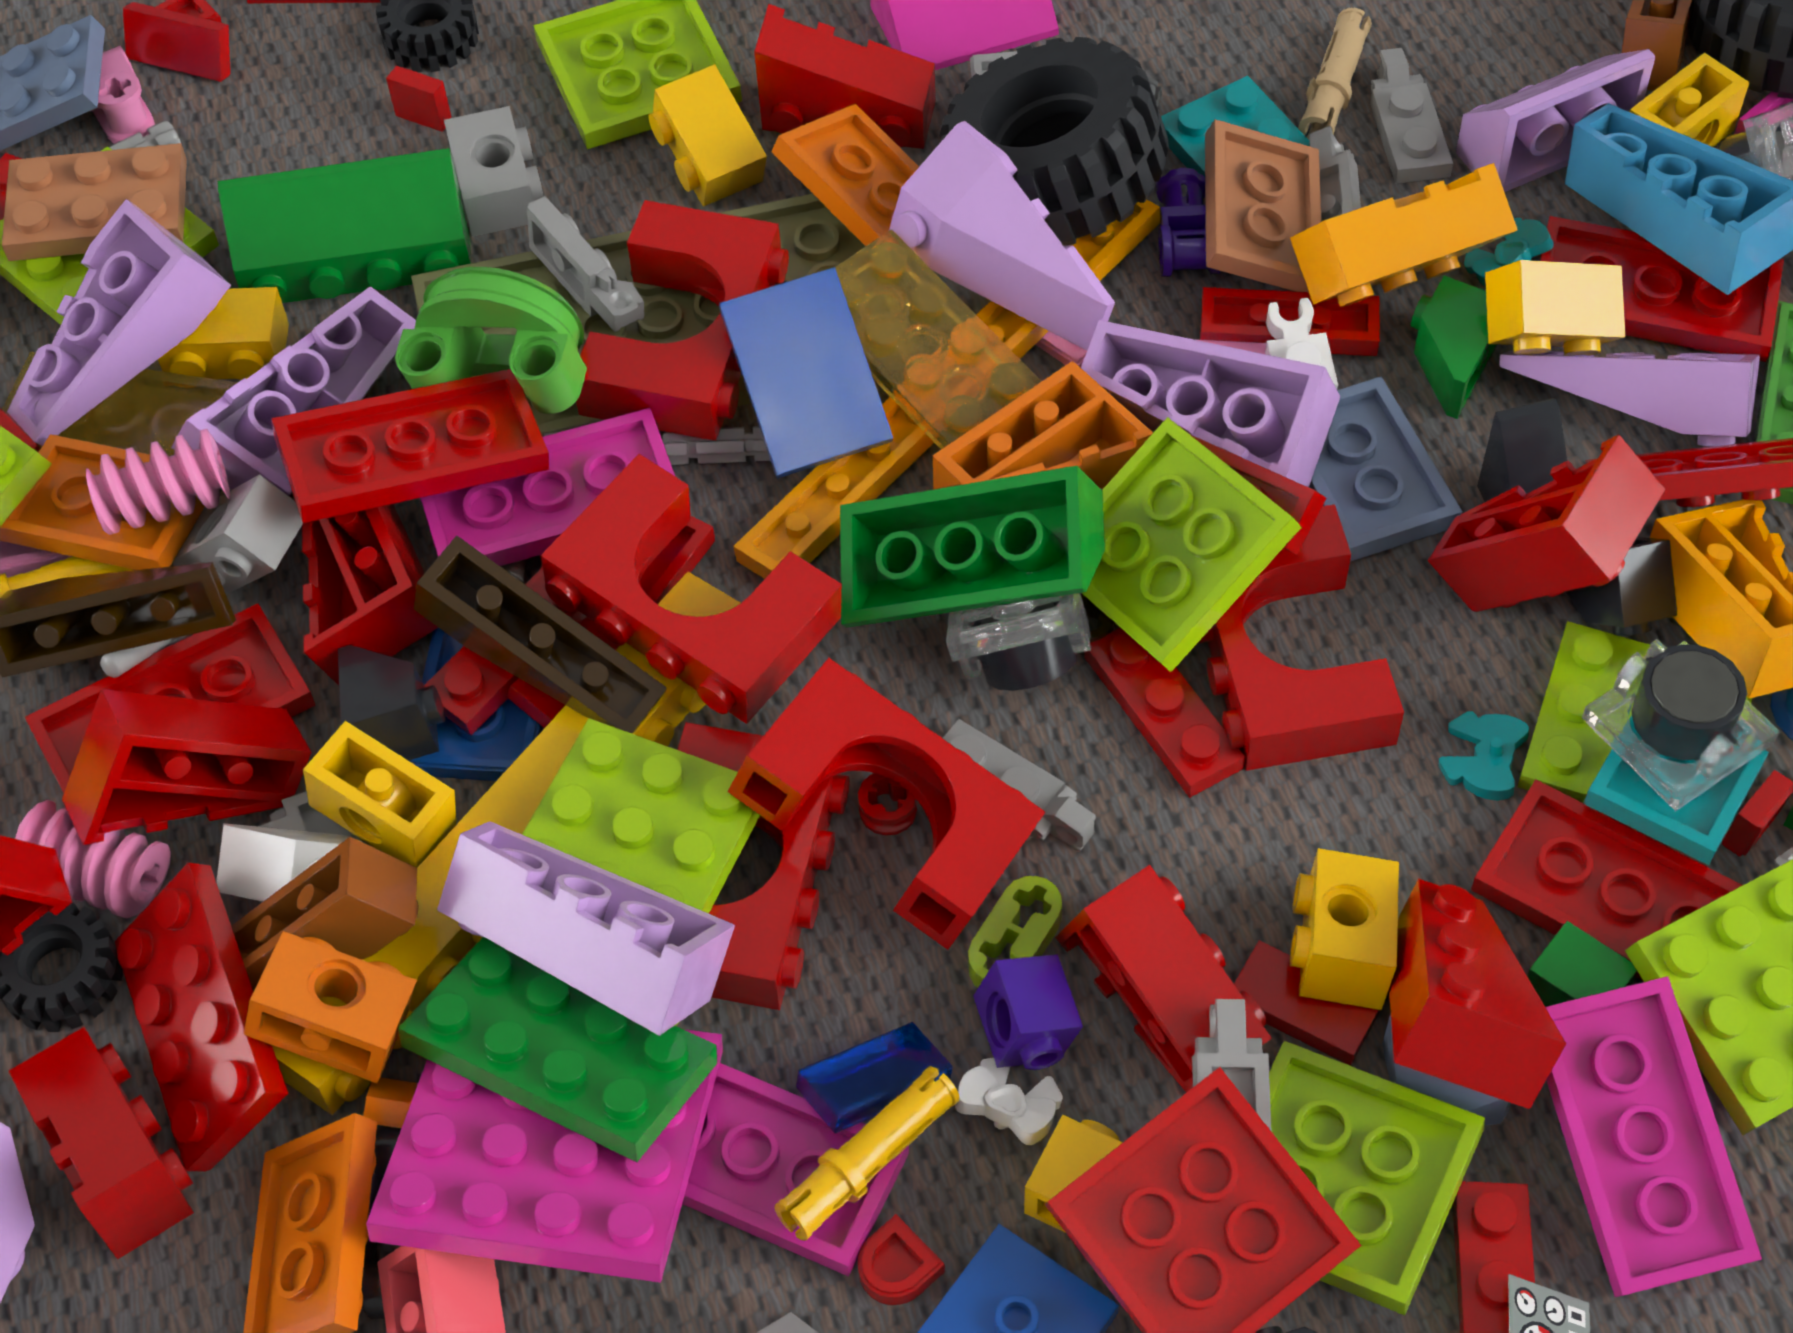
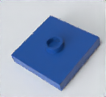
(1019, 1291)

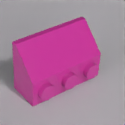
(958, 29)

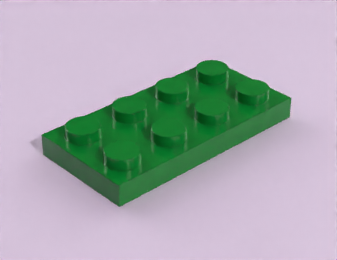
(557, 1050)

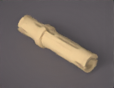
(1332, 86)

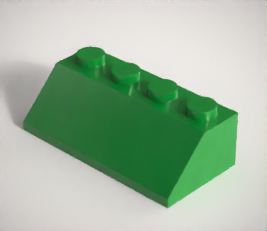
(346, 225)
(970, 546)

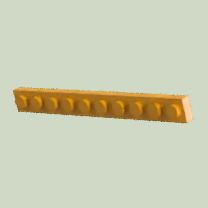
(811, 512)

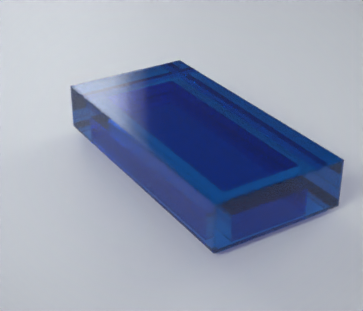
(868, 1076)

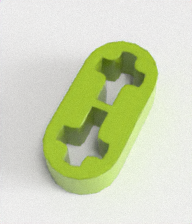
(1003, 922)

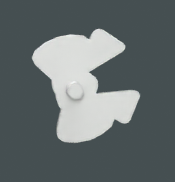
(986, 1093)

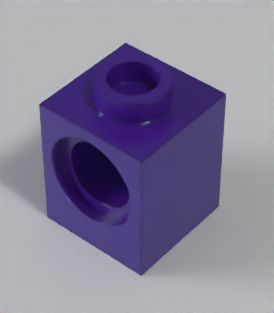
(1027, 1011)

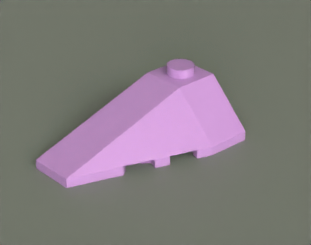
(986, 234)
(131, 309)
(1684, 393)

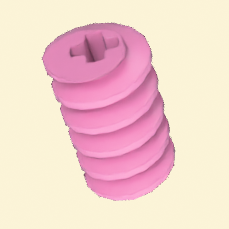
(158, 483)
(108, 874)

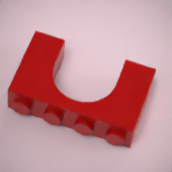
(696, 379)
(727, 657)
(1290, 712)
(849, 726)
(768, 923)

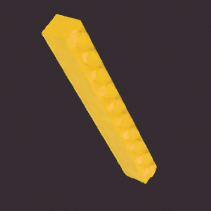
(437, 941)

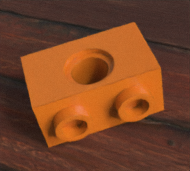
(348, 1037)

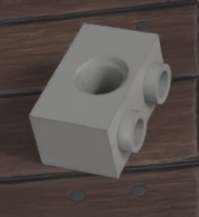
(492, 169)
(243, 534)

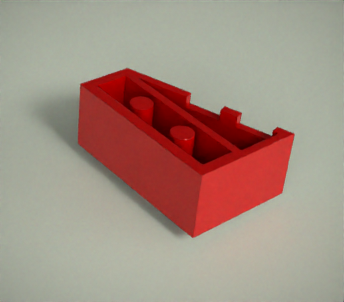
(813, 74)
(1552, 537)
(179, 759)
(1158, 967)
(104, 1141)

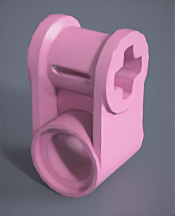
(119, 100)

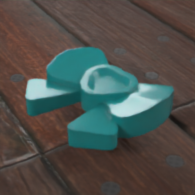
(1527, 242)
(1489, 770)

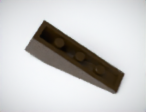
(107, 614)
(532, 638)

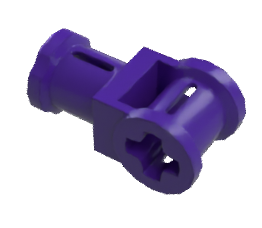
(1182, 222)

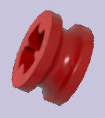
(874, 814)

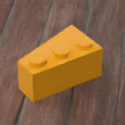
(1402, 237)
(1734, 589)

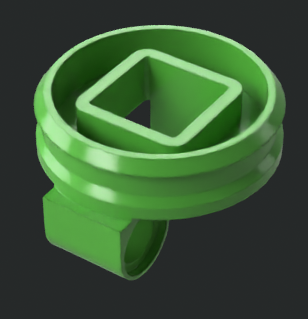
(453, 345)

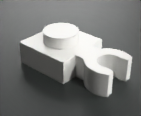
(1294, 339)

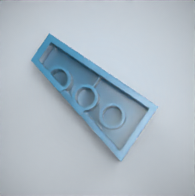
(1683, 195)

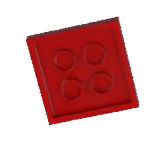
(1203, 1218)

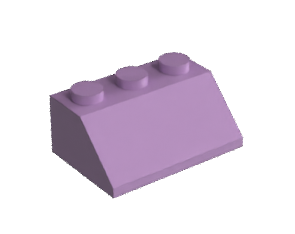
(1534, 127)

